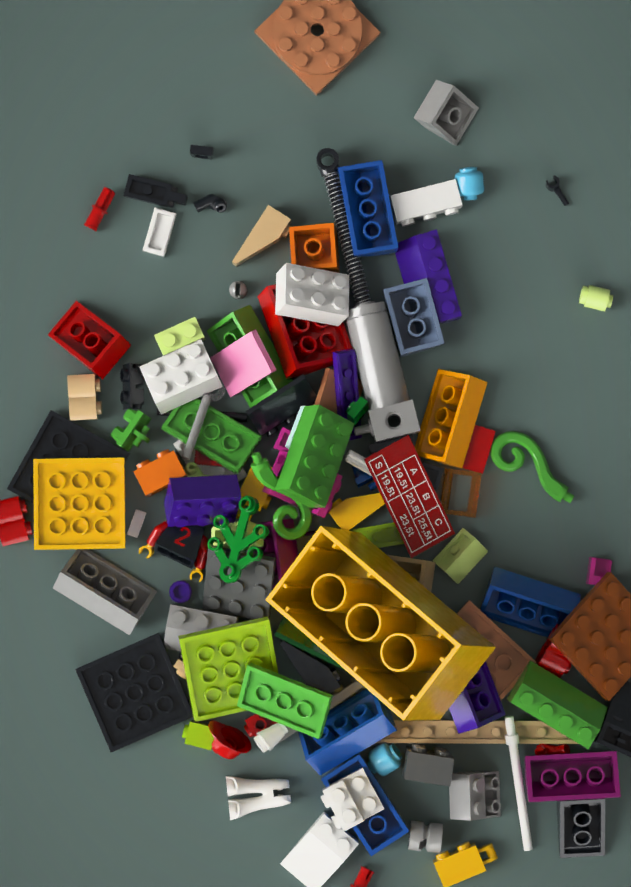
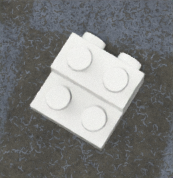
(351, 800)

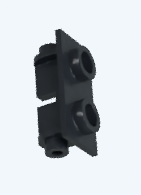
(131, 376)

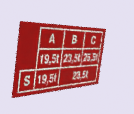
(409, 496)

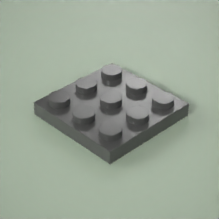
(244, 597)

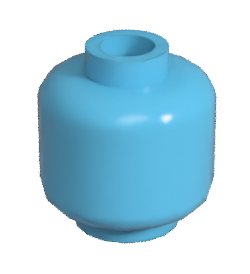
(470, 182)
(384, 759)

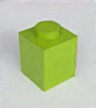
(198, 735)

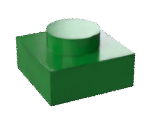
(357, 410)

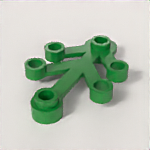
(238, 542)

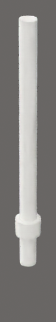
(512, 740)

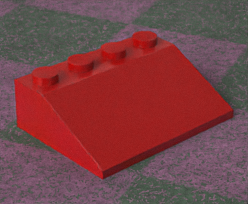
(301, 343)

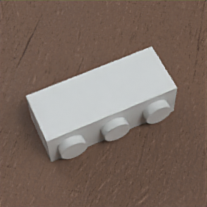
(426, 203)

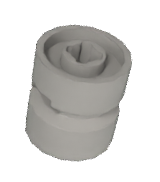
(425, 836)

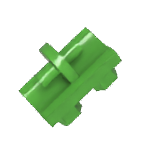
(134, 432)

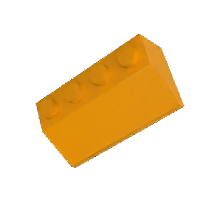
(450, 418)

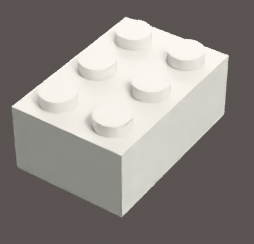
(312, 294)
(180, 376)

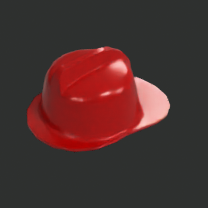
(228, 741)

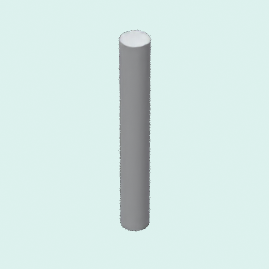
(197, 425)

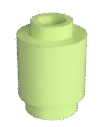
(596, 297)

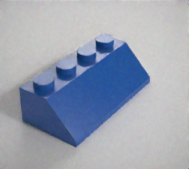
(368, 209)
(526, 602)
(348, 731)

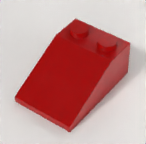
(89, 340)

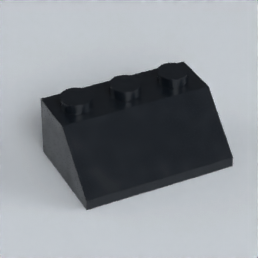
(281, 406)

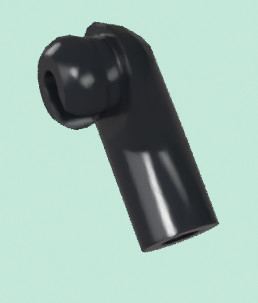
(211, 201)

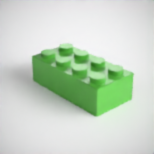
(314, 456)

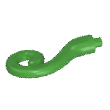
(264, 473)
(550, 484)

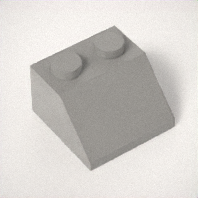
(446, 112)

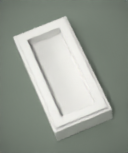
(159, 232)

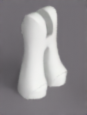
(244, 806)

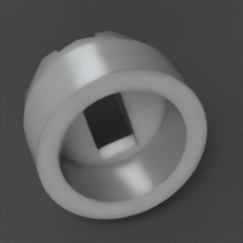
(243, 290)

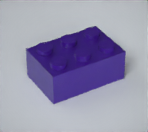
(201, 499)

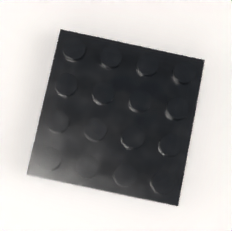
(58, 440)
(134, 692)

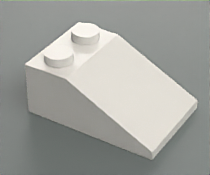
(319, 852)

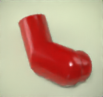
(547, 749)

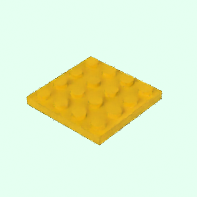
(79, 503)

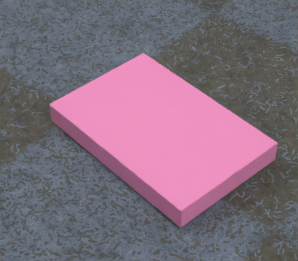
(243, 363)

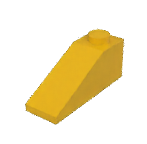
(355, 509)

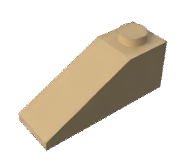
(266, 232)

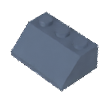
(413, 317)

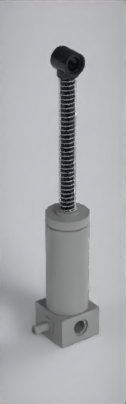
(370, 334)

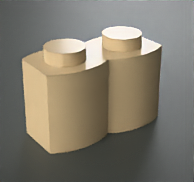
(83, 397)

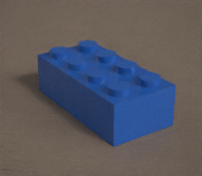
(383, 826)

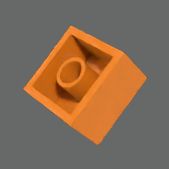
(315, 246)
(155, 475)

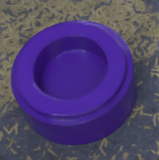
(180, 591)

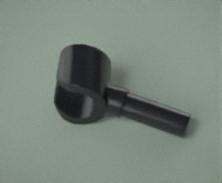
(557, 190)

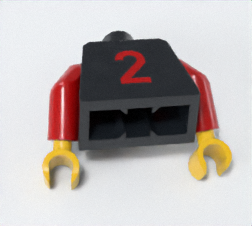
(181, 544)

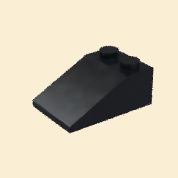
(312, 670)
(581, 827)

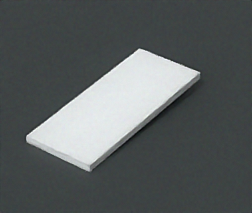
(136, 523)

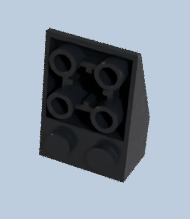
(616, 726)

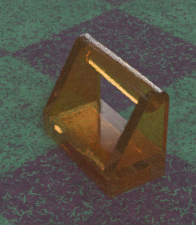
(472, 496)

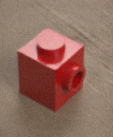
(257, 723)

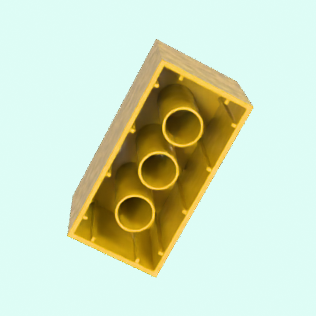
(380, 624)

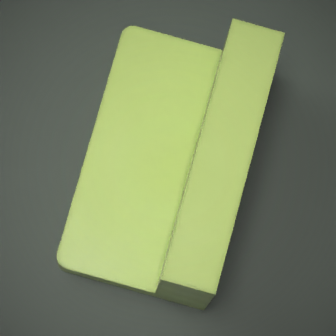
(460, 555)

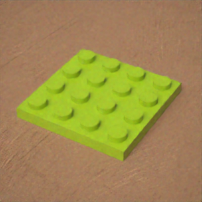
(218, 661)

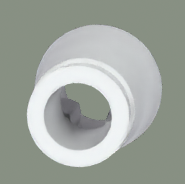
(269, 737)

